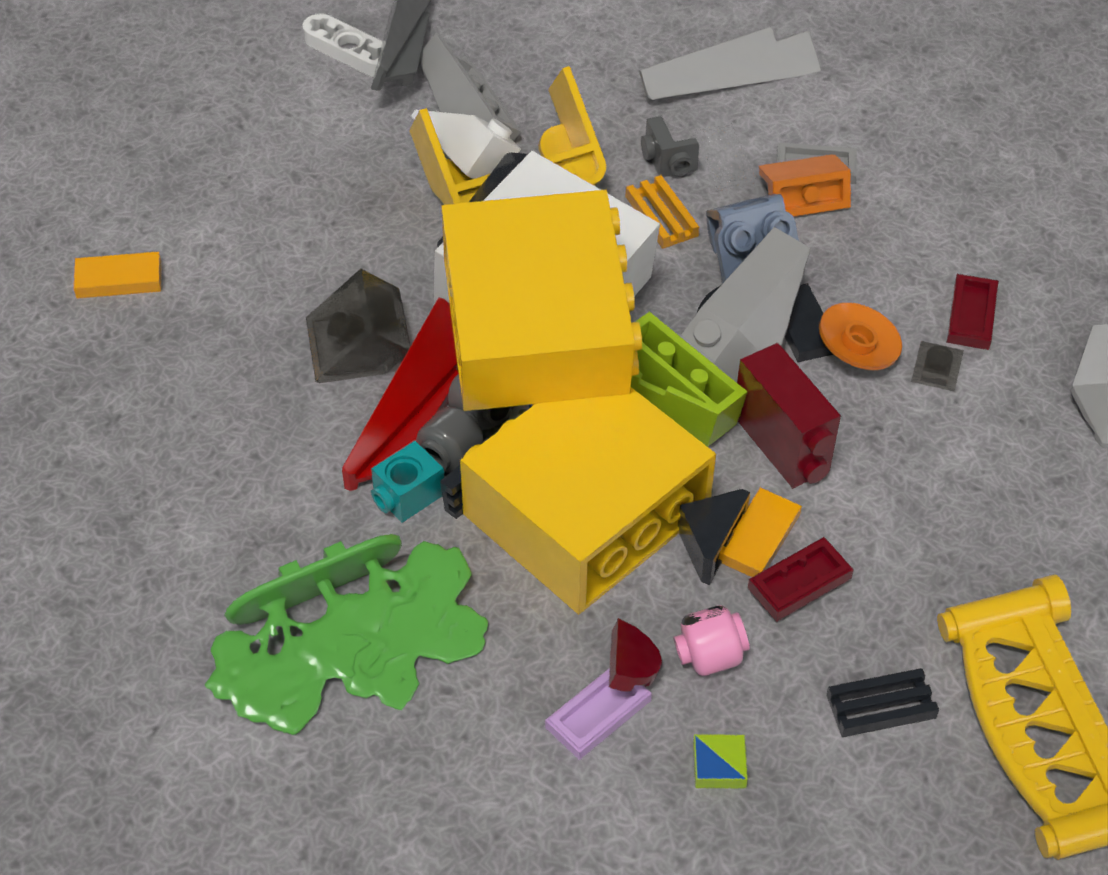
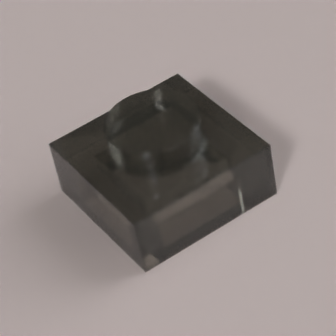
(937, 366)

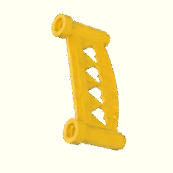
(1029, 622)

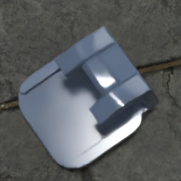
(741, 226)

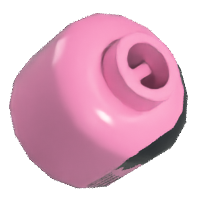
(712, 640)

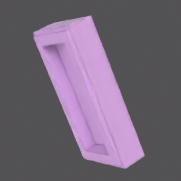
(595, 714)

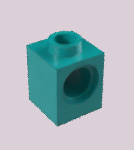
(407, 482)

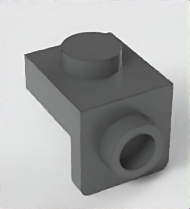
(666, 155)

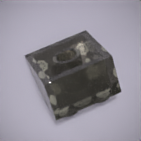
(358, 330)

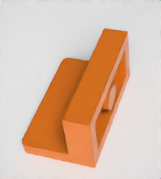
(810, 184)

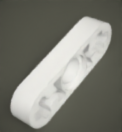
(328, 36)

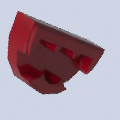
(632, 658)

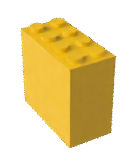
(539, 300)
(585, 489)

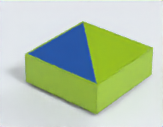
(719, 761)

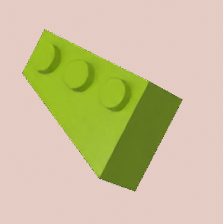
(685, 383)

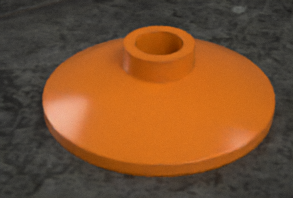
(860, 336)

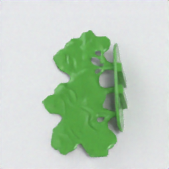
(360, 639)

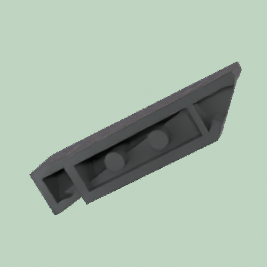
(401, 43)

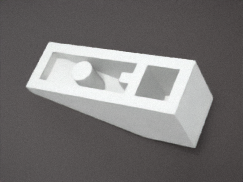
(472, 141)

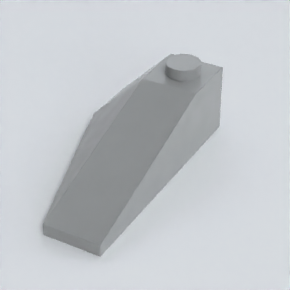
(751, 305)

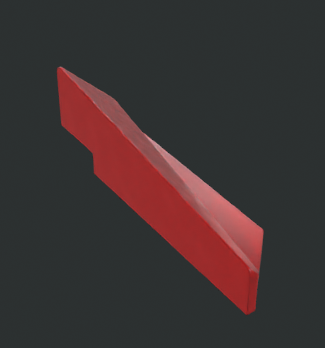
(410, 399)

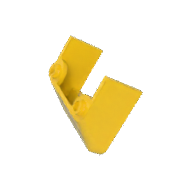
(568, 145)

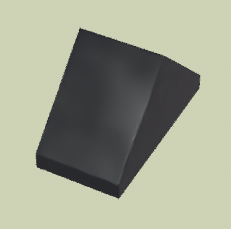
(708, 527)

